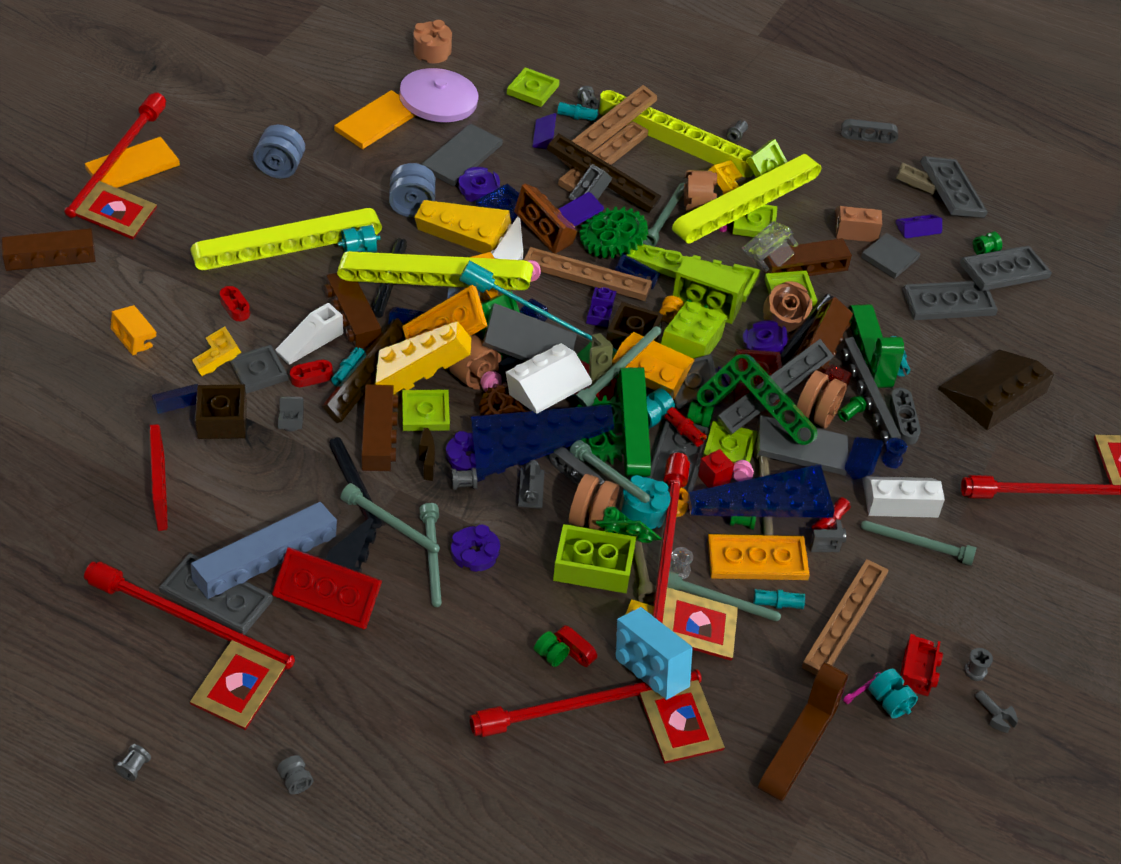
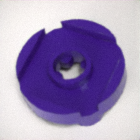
(473, 191)
(755, 339)
(457, 449)
(475, 536)

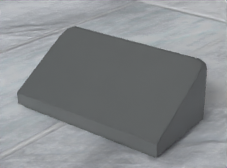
(593, 181)

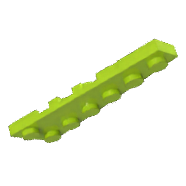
(669, 261)

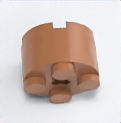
(432, 41)
(699, 188)
(798, 303)
(476, 364)

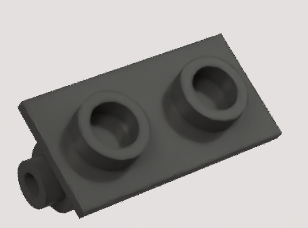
(531, 486)

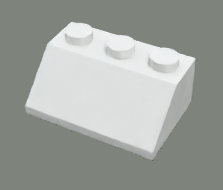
(547, 378)
(903, 496)

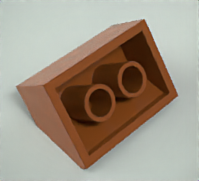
(544, 219)

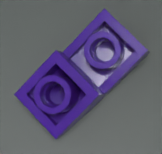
(601, 307)

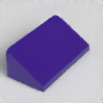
(544, 131)
(581, 209)
(920, 225)

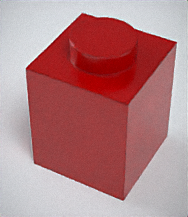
(715, 469)

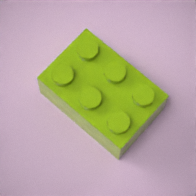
(710, 286)
(694, 330)
(594, 558)

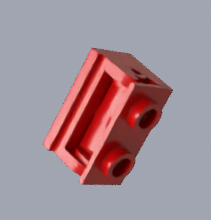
(920, 664)

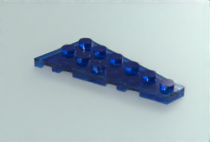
(526, 436)
(777, 495)

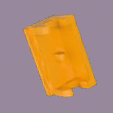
(132, 329)

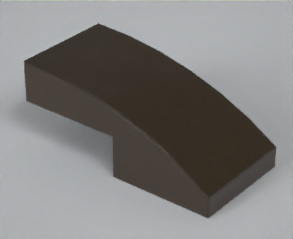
(427, 454)

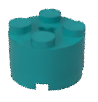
(649, 513)

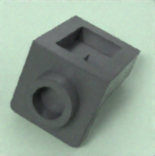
(828, 540)

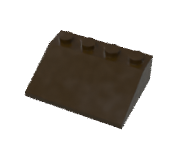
(998, 387)

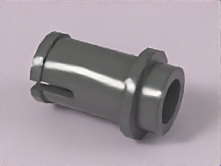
(735, 133)

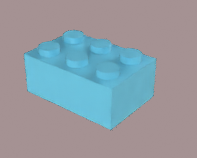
(653, 653)

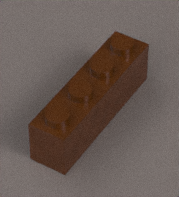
(48, 249)
(815, 258)
(358, 317)
(828, 326)
(378, 428)

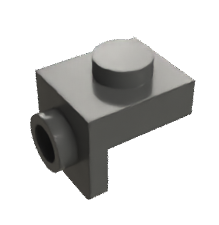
(291, 413)

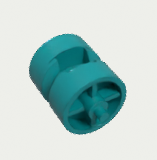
(359, 240)
(657, 406)
(891, 690)

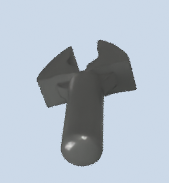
(998, 714)

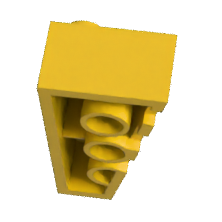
(463, 224)
(422, 356)

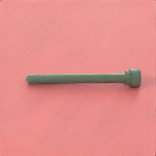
(653, 236)
(587, 396)
(583, 453)
(352, 495)
(429, 514)
(965, 554)
(677, 583)

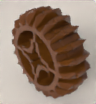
(501, 400)

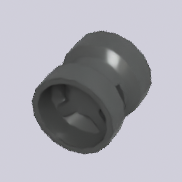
(294, 772)

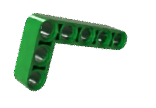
(880, 353)
(631, 393)
(762, 394)

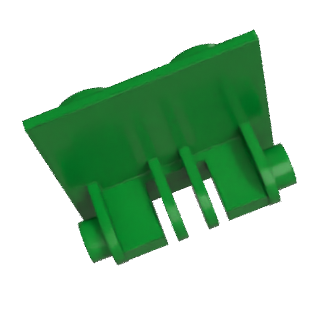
(617, 522)

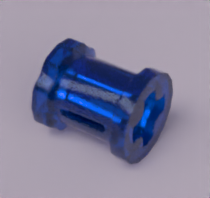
(895, 449)

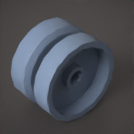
(279, 151)
(409, 187)

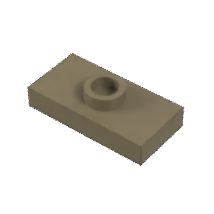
(915, 178)

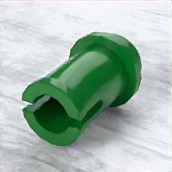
(856, 405)

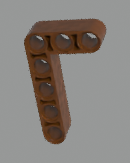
(806, 732)

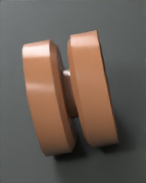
(821, 398)
(592, 501)

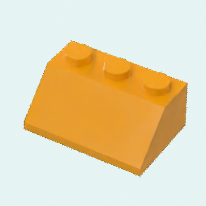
(662, 365)

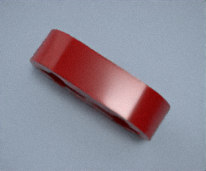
(238, 302)
(311, 373)
(580, 649)

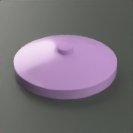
(438, 95)

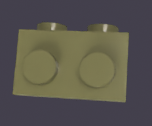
(600, 357)

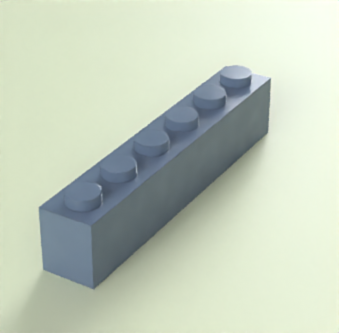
(262, 550)

